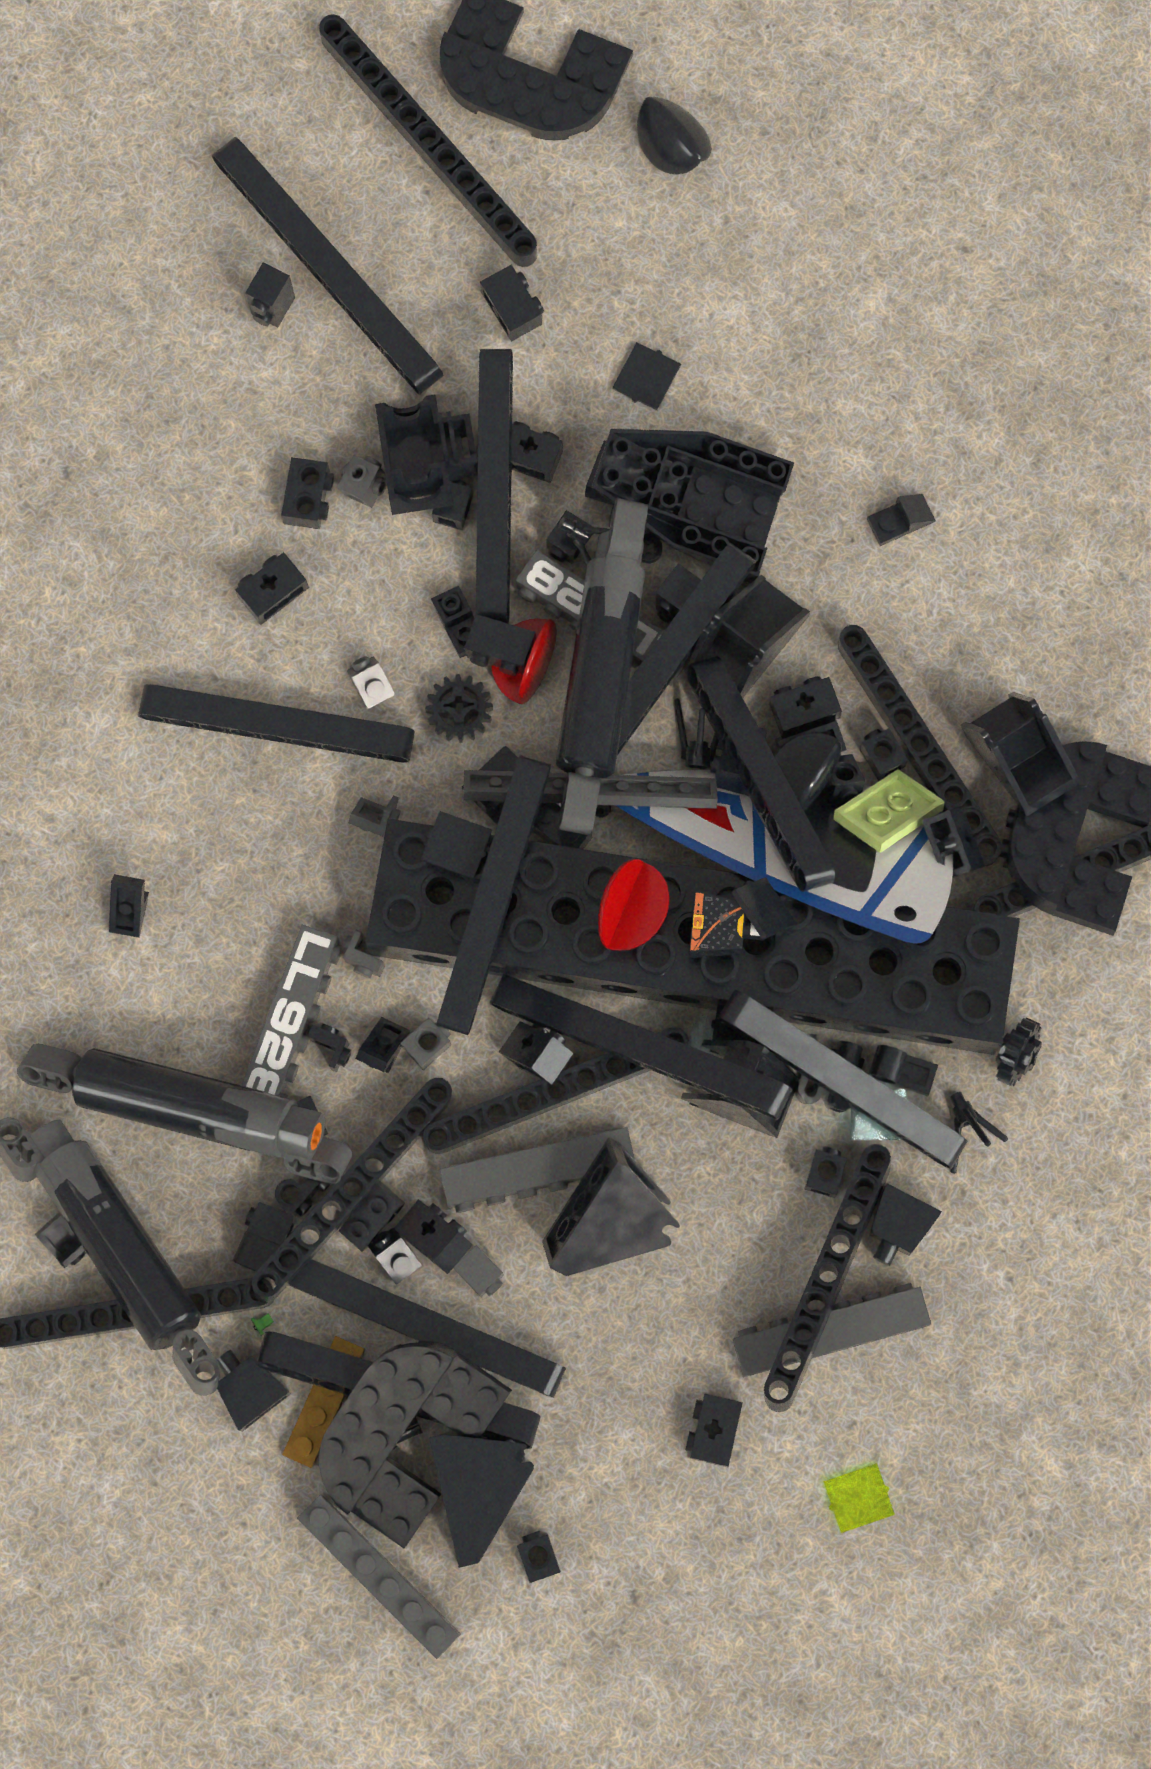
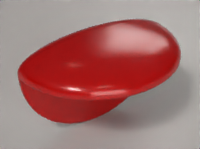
(523, 686)
(632, 906)

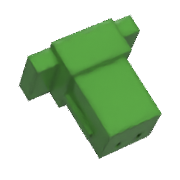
(262, 1323)

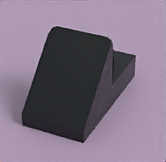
(898, 520)
(127, 905)
(382, 1045)

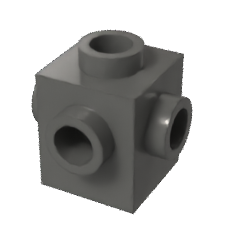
(363, 480)

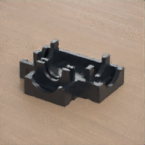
(423, 454)

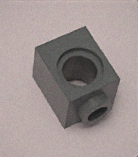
(422, 1056)
(479, 1272)

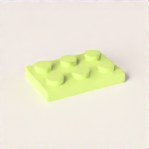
(888, 810)

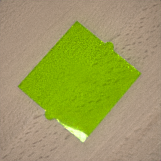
(859, 1498)

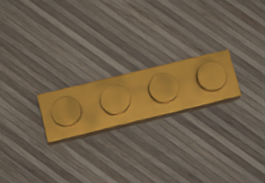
(317, 1414)

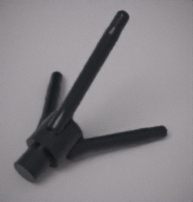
(580, 533)
(968, 1116)

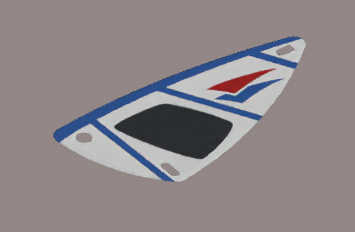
(865, 883)

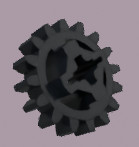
(447, 707)
(1018, 1051)

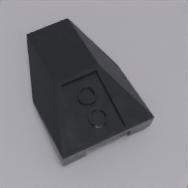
(696, 489)

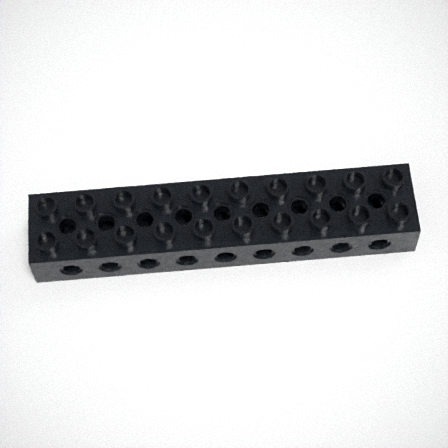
(831, 996)

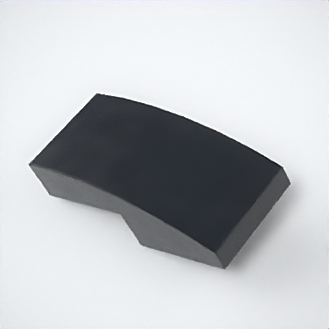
(455, 617)

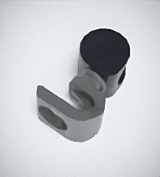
(814, 1096)

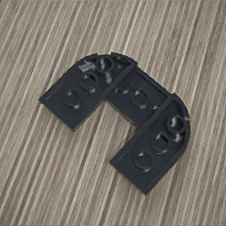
(521, 94)
(1046, 840)
(376, 1415)

